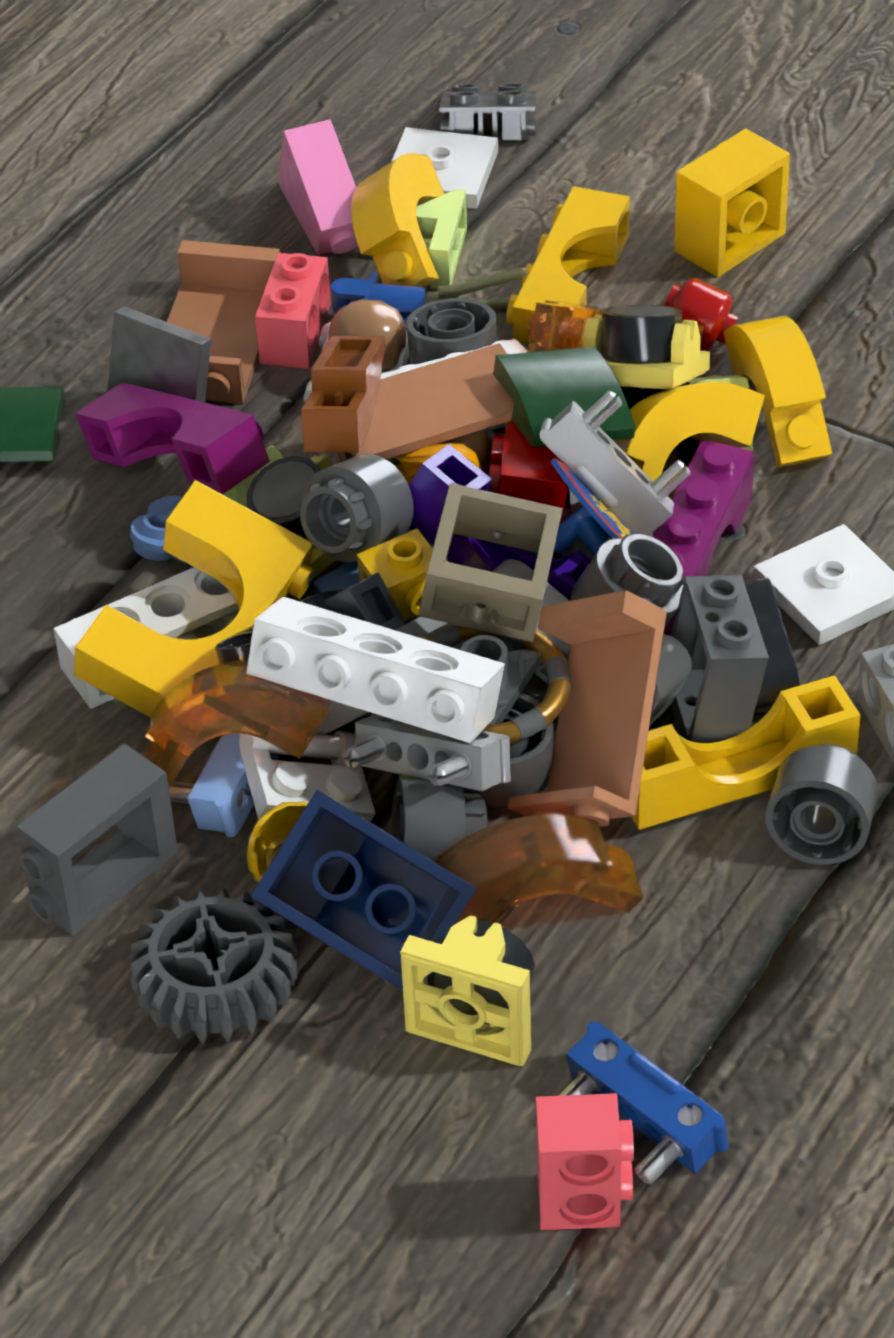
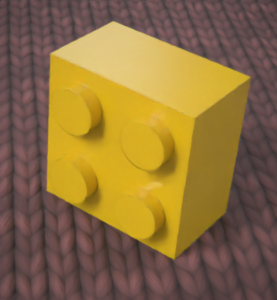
(731, 202)

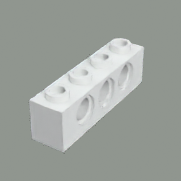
(179, 607)
(375, 669)

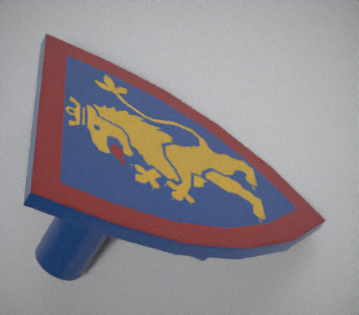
(587, 518)

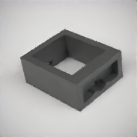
(726, 658)
(115, 790)

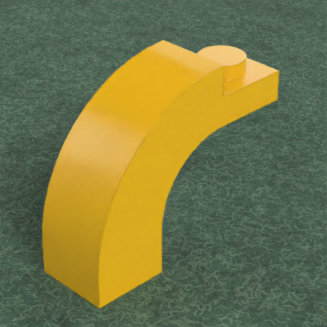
(387, 219)
(785, 371)
(699, 411)

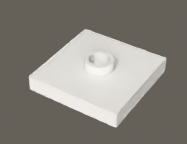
(458, 158)
(830, 584)

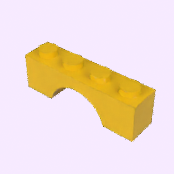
(584, 235)
(693, 776)

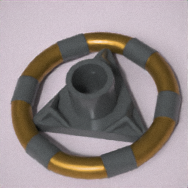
(517, 672)

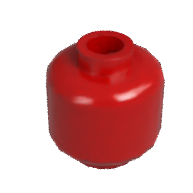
(707, 306)

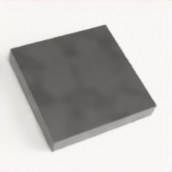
(158, 355)

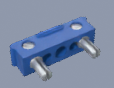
(653, 1100)

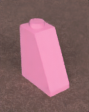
(318, 186)

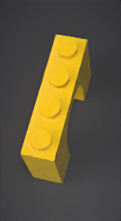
(224, 540)

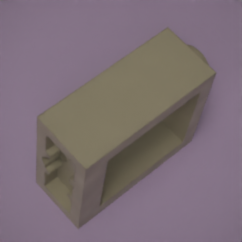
(510, 602)

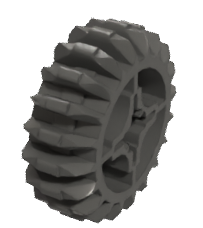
(176, 974)

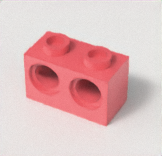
(293, 310)
(582, 1161)

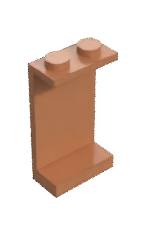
(220, 301)
(436, 404)
(608, 709)

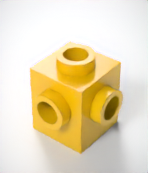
(402, 567)

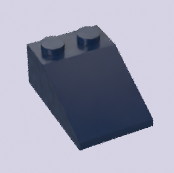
(360, 888)

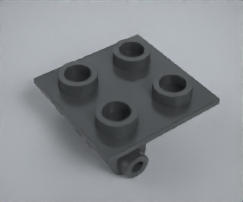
(510, 100)

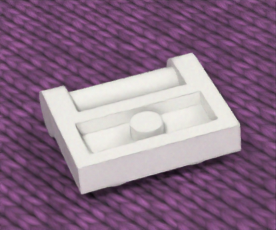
(289, 781)

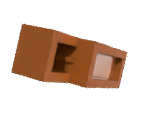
(342, 394)

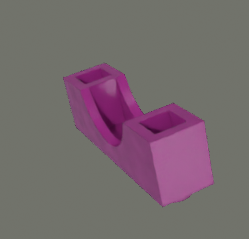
(211, 441)
(707, 505)

